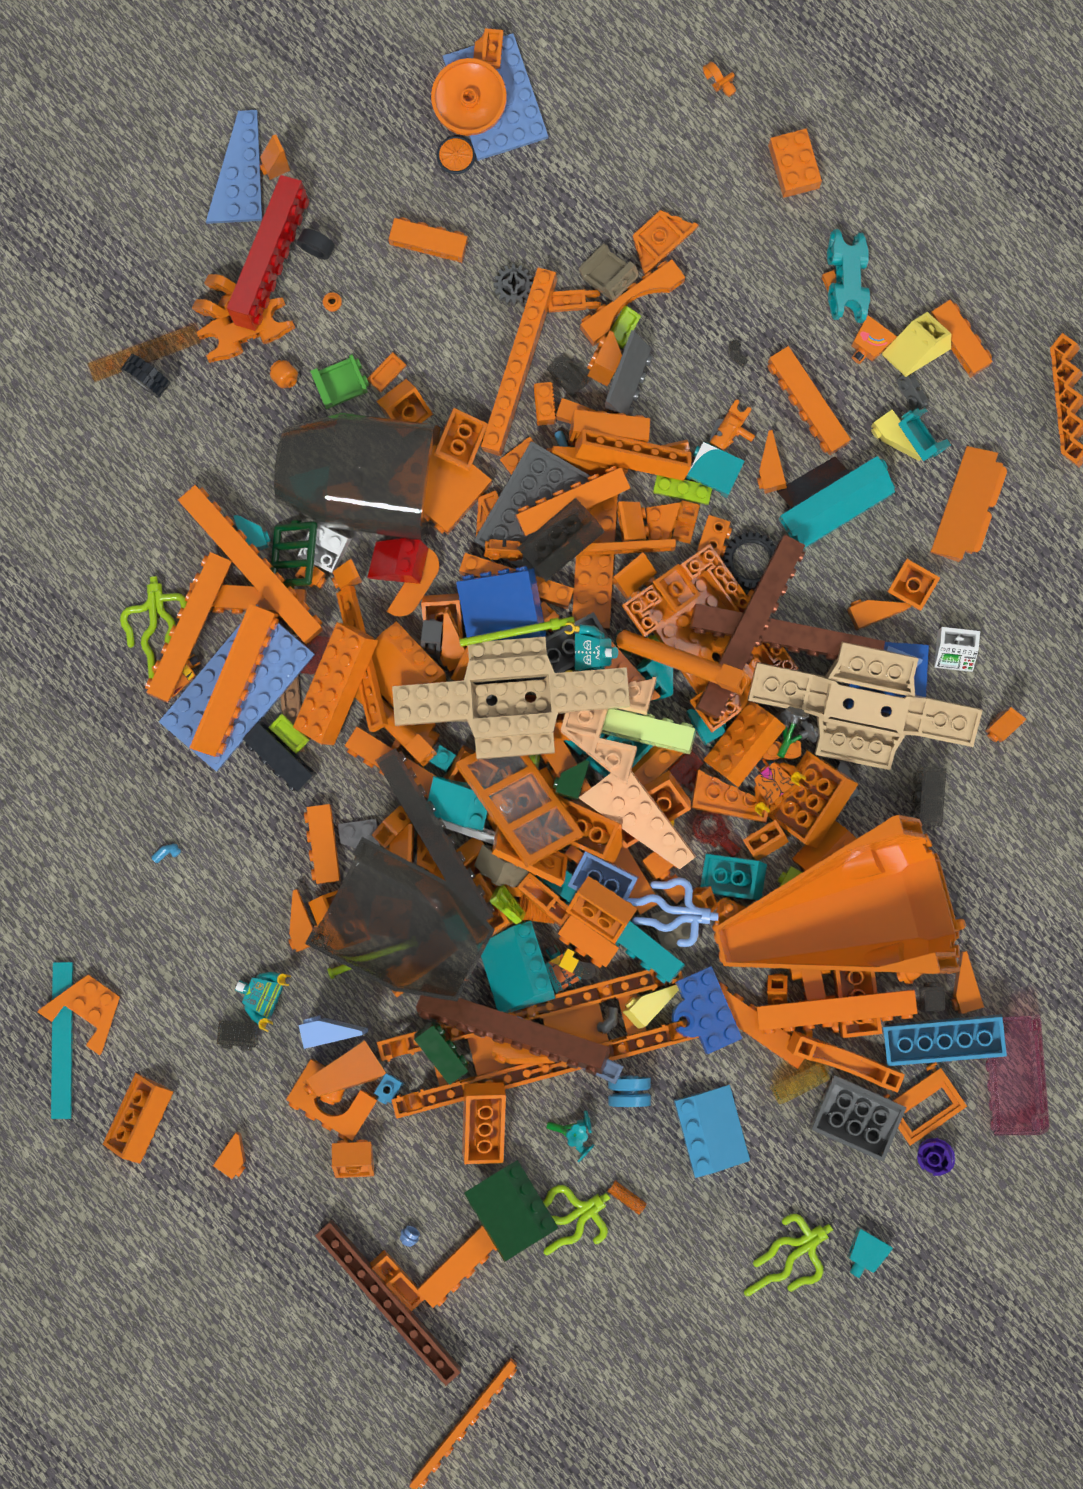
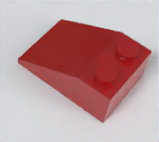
(398, 560)

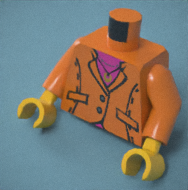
(774, 784)

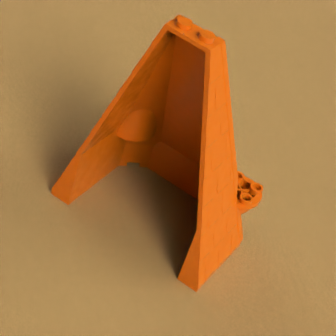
(860, 909)

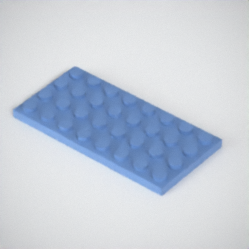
(280, 667)

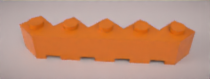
(1067, 399)

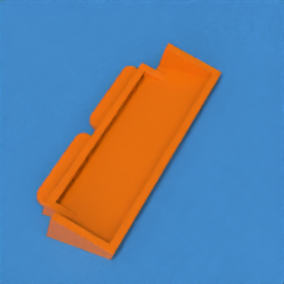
(966, 513)

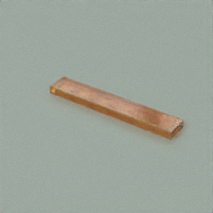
(147, 351)

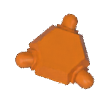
(727, 909)

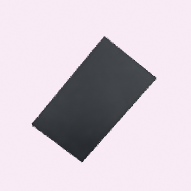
(813, 482)

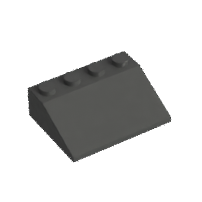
(628, 376)
(857, 1118)

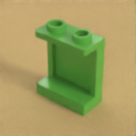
(340, 382)

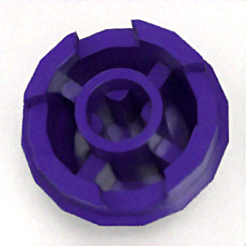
(936, 1156)

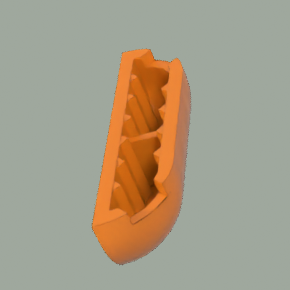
(412, 593)

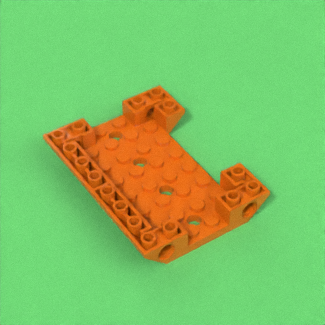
(718, 590)

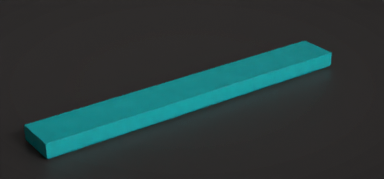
(62, 1046)

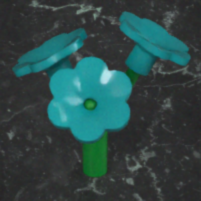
(576, 1134)

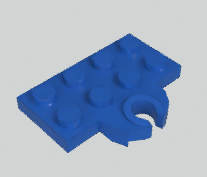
(705, 1011)

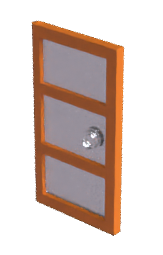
(521, 805)

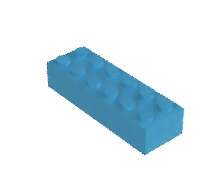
(944, 1040)

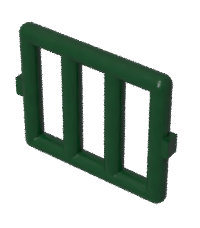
(310, 544)

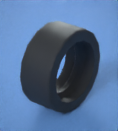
(315, 243)

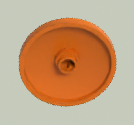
(469, 96)

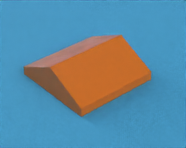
(676, 588)

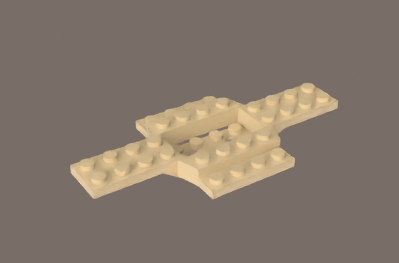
(513, 724)
(861, 731)

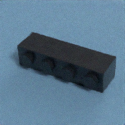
(279, 756)

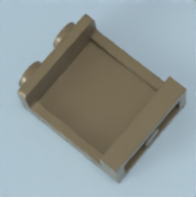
(608, 272)

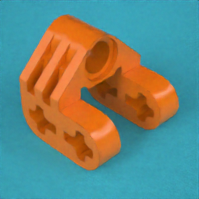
(209, 308)

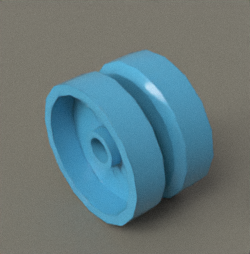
(629, 1092)

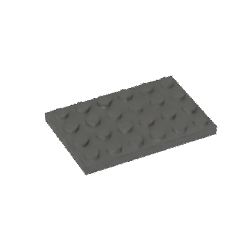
(535, 477)

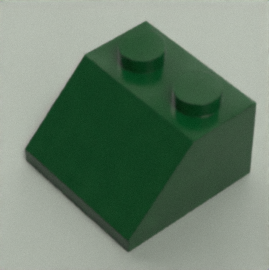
(571, 781)

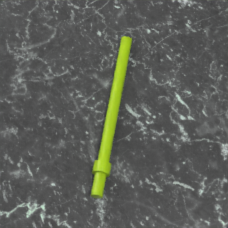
(553, 624)

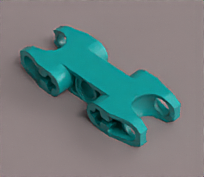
(848, 263)

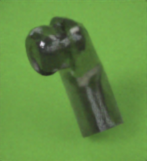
(734, 353)

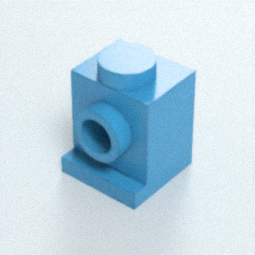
(395, 1086)

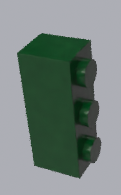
(441, 1052)

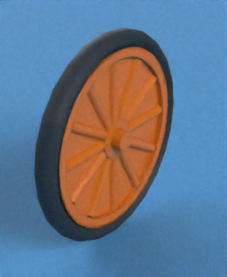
(456, 155)

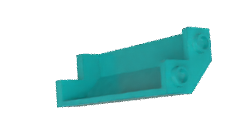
(839, 503)

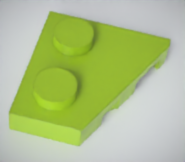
(507, 904)

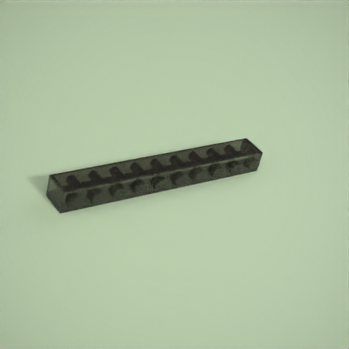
(431, 830)

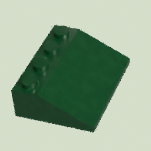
(511, 1210)

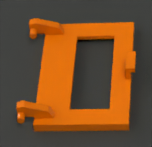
(922, 1091)

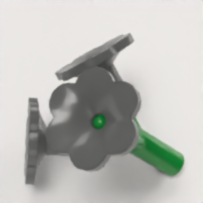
(791, 716)

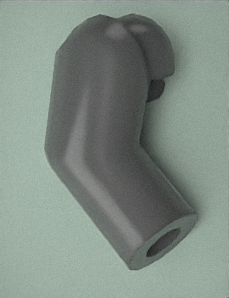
(607, 1025)

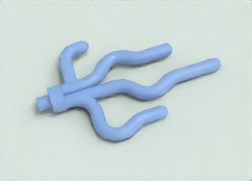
(689, 914)

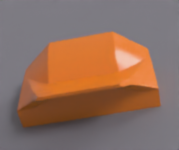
(490, 47)

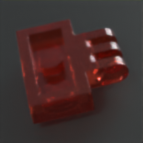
(685, 769)

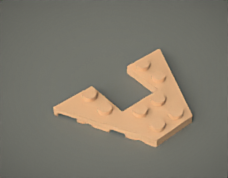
(586, 727)

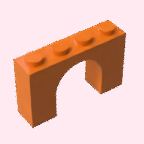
(345, 1124)

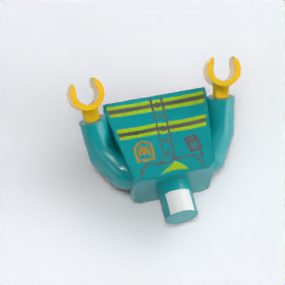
(262, 996)

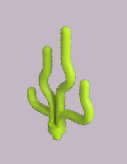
(154, 601)
(584, 1208)
(810, 1240)

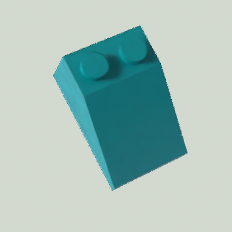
(457, 803)
(734, 877)

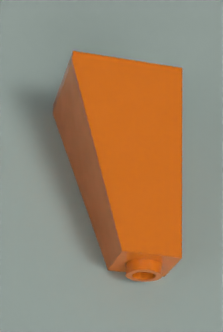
(347, 1071)

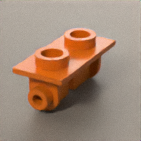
(495, 551)

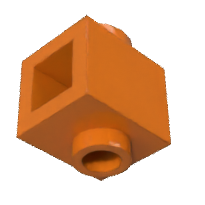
(777, 989)

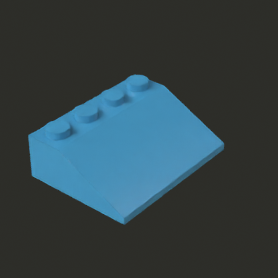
(711, 1131)

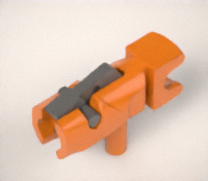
(729, 427)

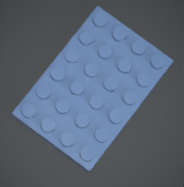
(522, 119)

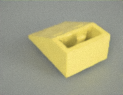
(918, 344)

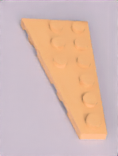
(639, 817)

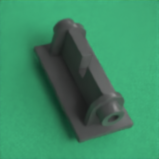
(914, 398)

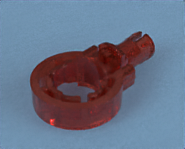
(722, 831)

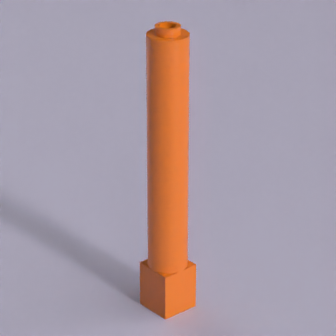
(723, 675)
(406, 736)

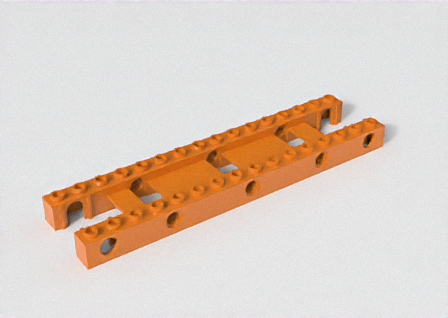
(570, 1012)

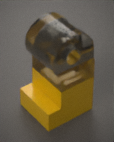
(582, 969)

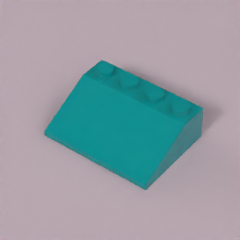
(516, 969)

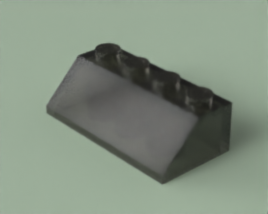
(561, 539)

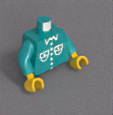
(592, 648)

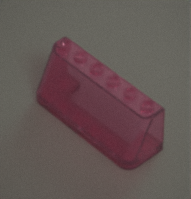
(1019, 1080)

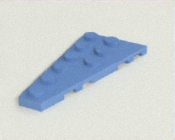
(239, 183)

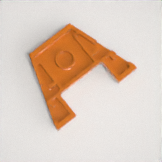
(91, 1002)

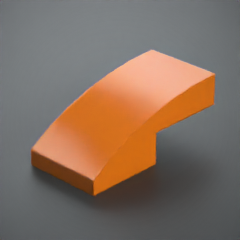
(686, 522)

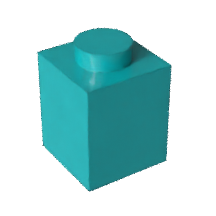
(443, 759)

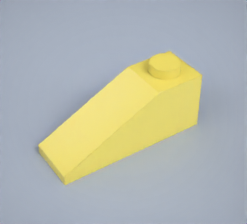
(890, 433)
(646, 1007)

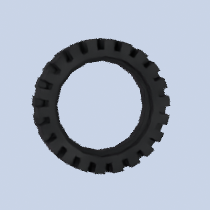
(749, 537)

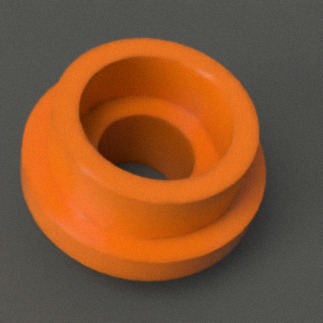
(332, 307)

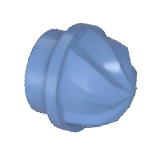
(409, 1236)

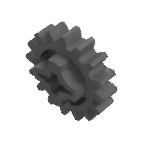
(506, 284)

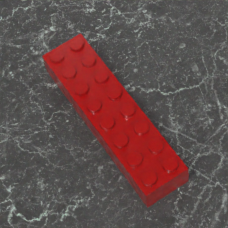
(268, 253)

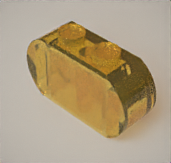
(799, 1082)

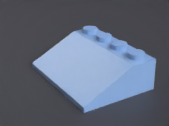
(322, 1031)

